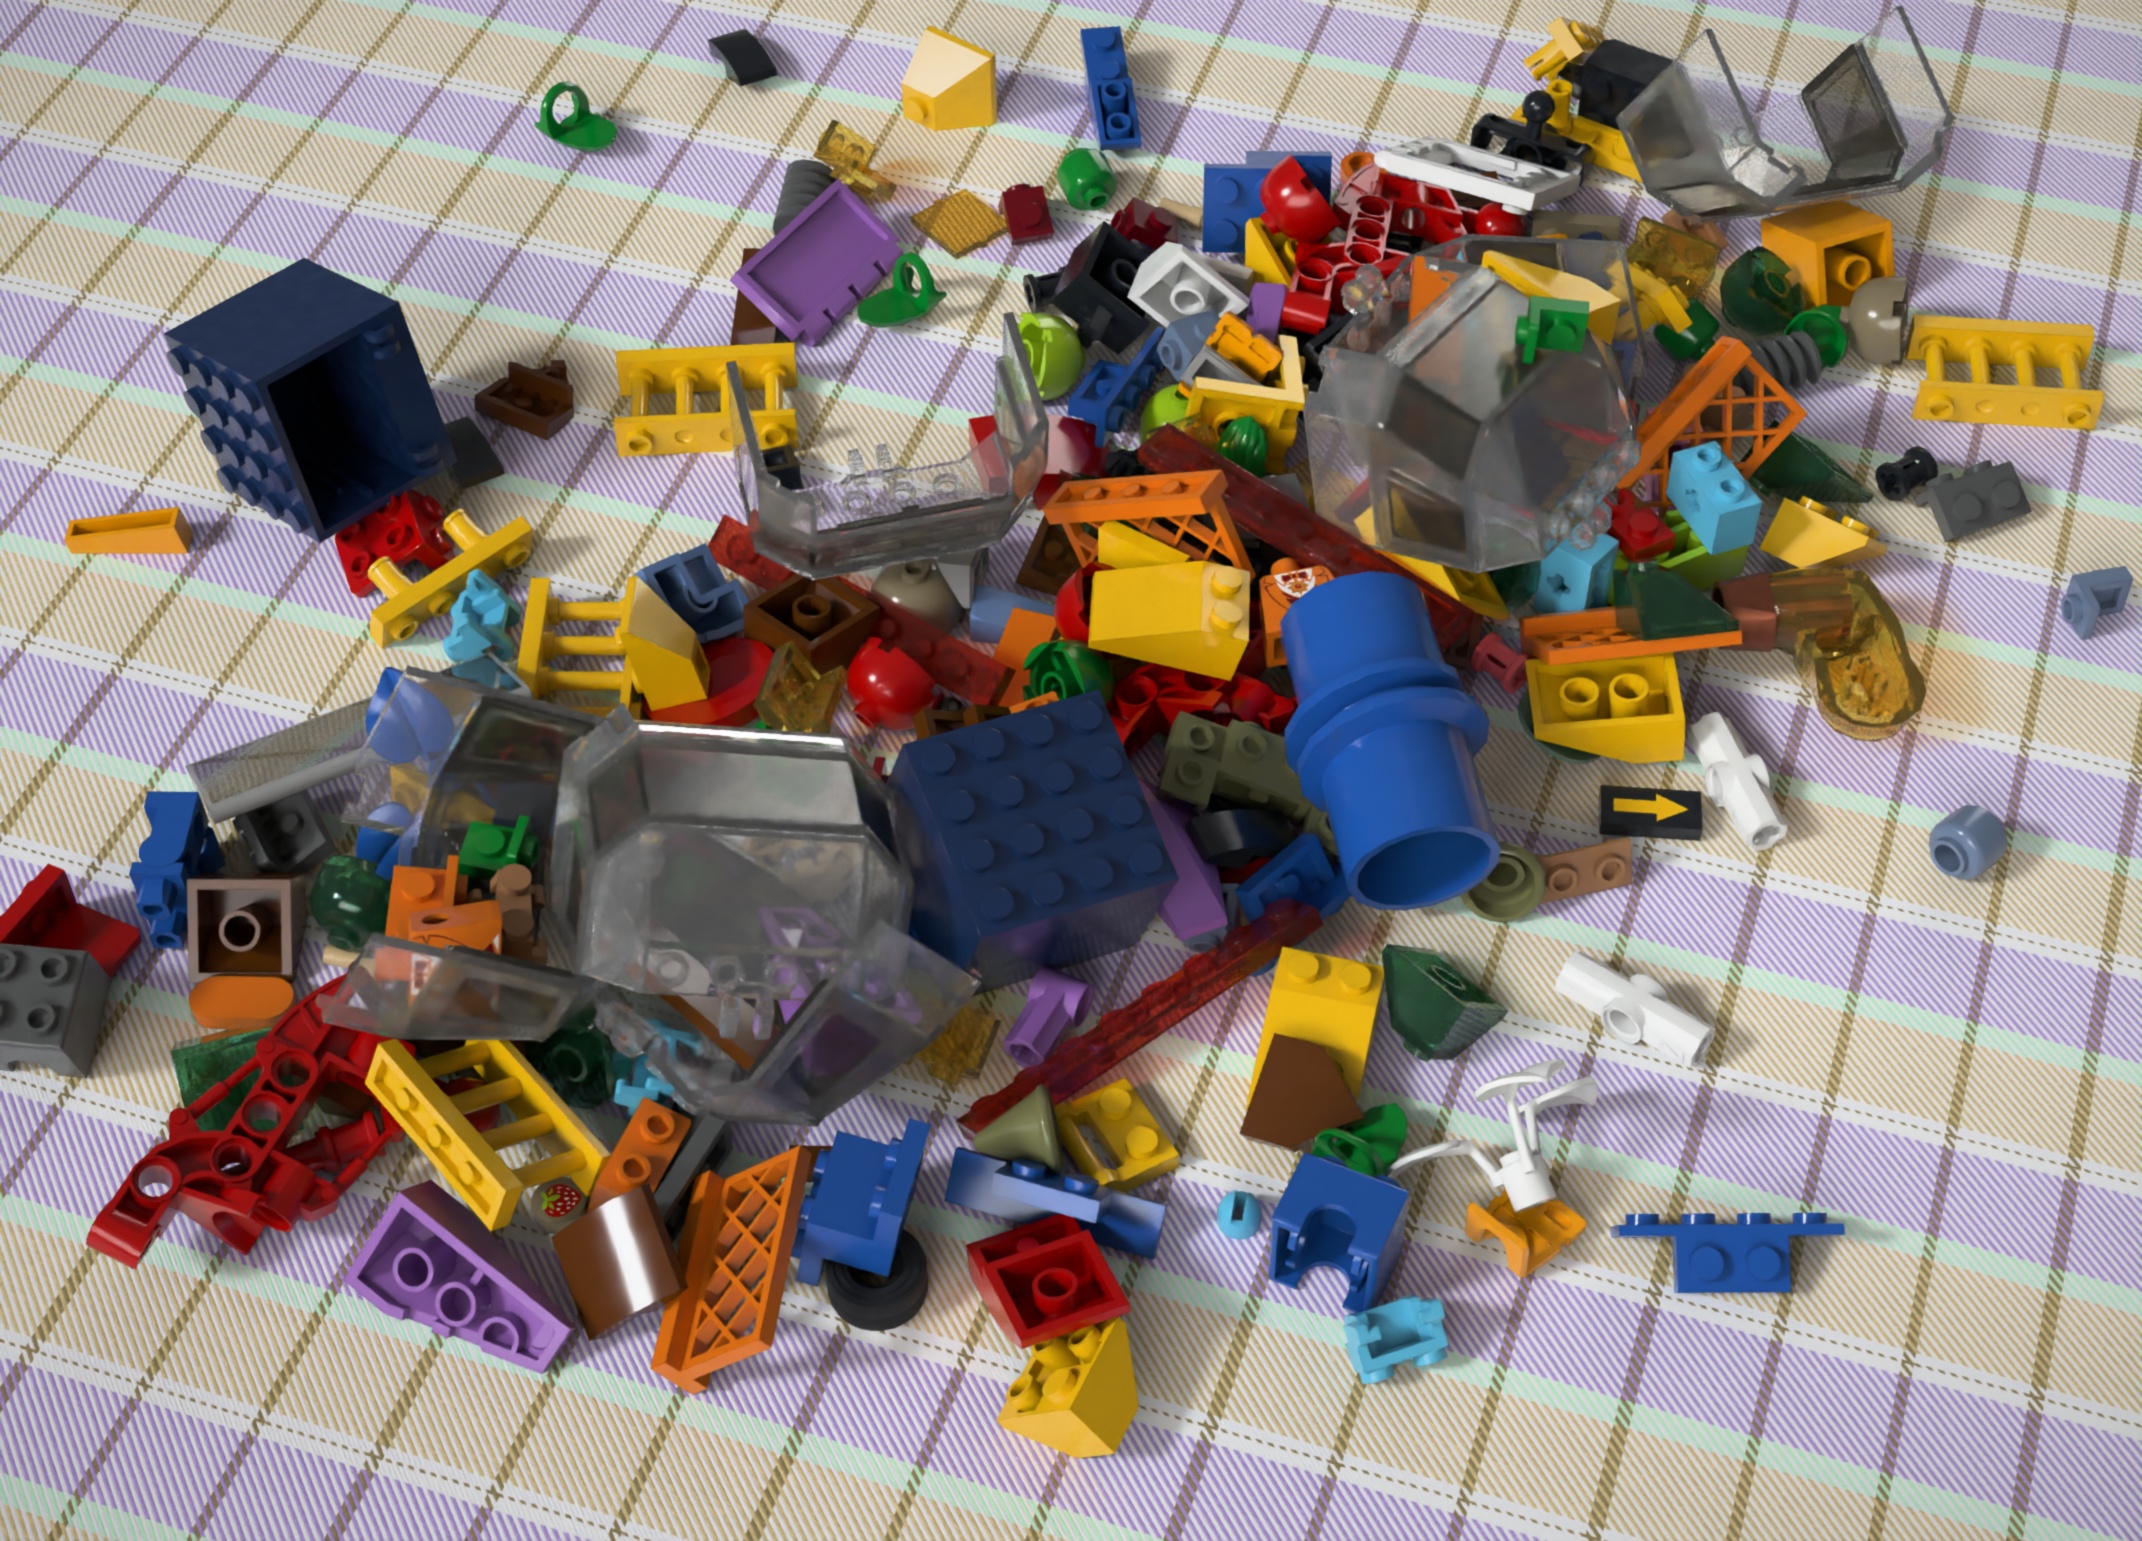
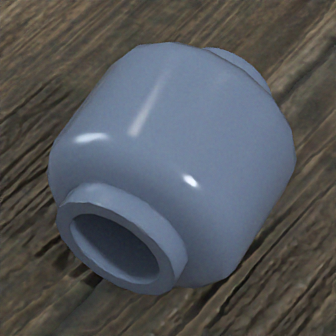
(1967, 842)

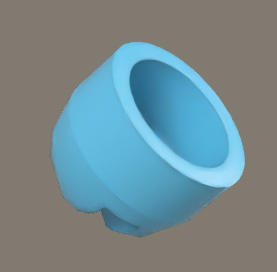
(1251, 1217)

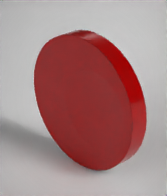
(734, 683)

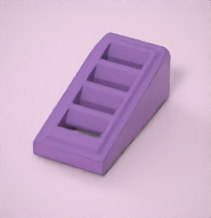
(1266, 308)

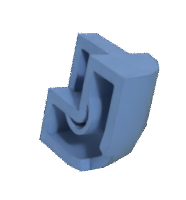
(698, 593)

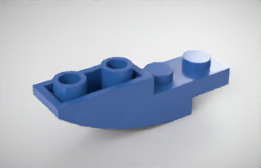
(1109, 89)

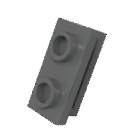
(1975, 501)
(286, 835)

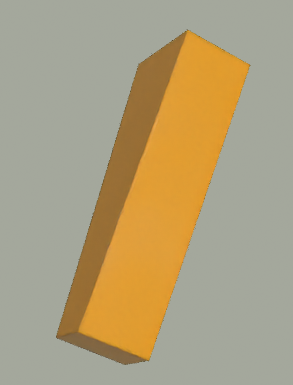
(131, 533)

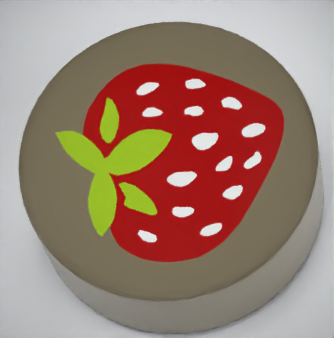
(558, 1204)

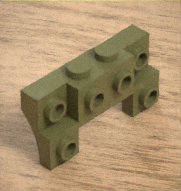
(1240, 765)

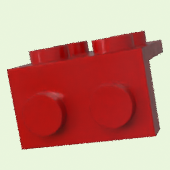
(400, 529)
(52, 918)

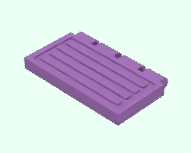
(819, 265)

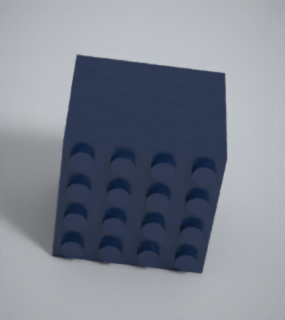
(311, 398)
(1029, 841)

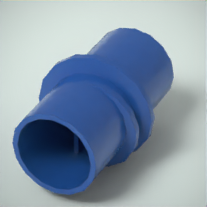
(1387, 742)

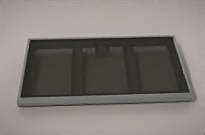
(311, 750)

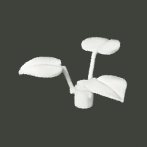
(1524, 1169)

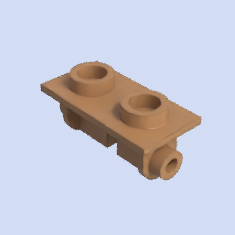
(1587, 869)

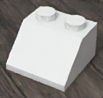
(1180, 285)

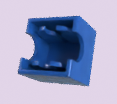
(1341, 1223)

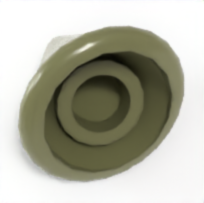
(1515, 894)
(1025, 1132)

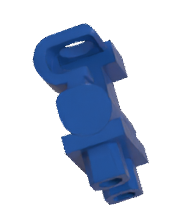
(175, 851)

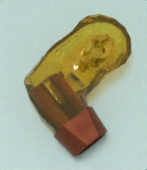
(1840, 643)

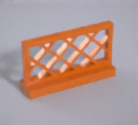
(1689, 400)
(1139, 502)
(1594, 636)
(711, 1255)

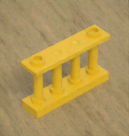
(2003, 343)
(703, 370)
(541, 644)
(470, 1157)

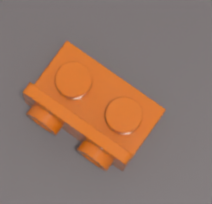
(421, 890)
(641, 1152)

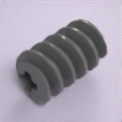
(801, 186)
(1786, 359)

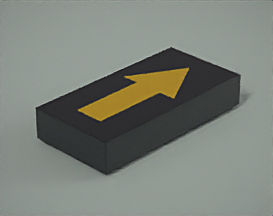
(1650, 812)

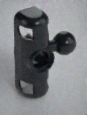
(1537, 139)

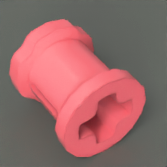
(1488, 657)

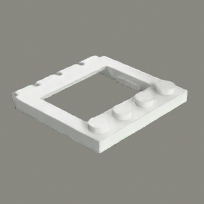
(1428, 160)

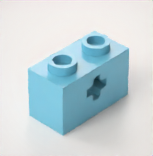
(1713, 498)
(1576, 577)

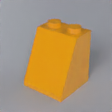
(1830, 249)

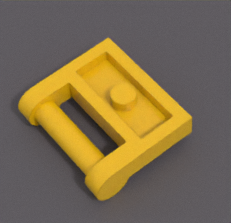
(1125, 1133)

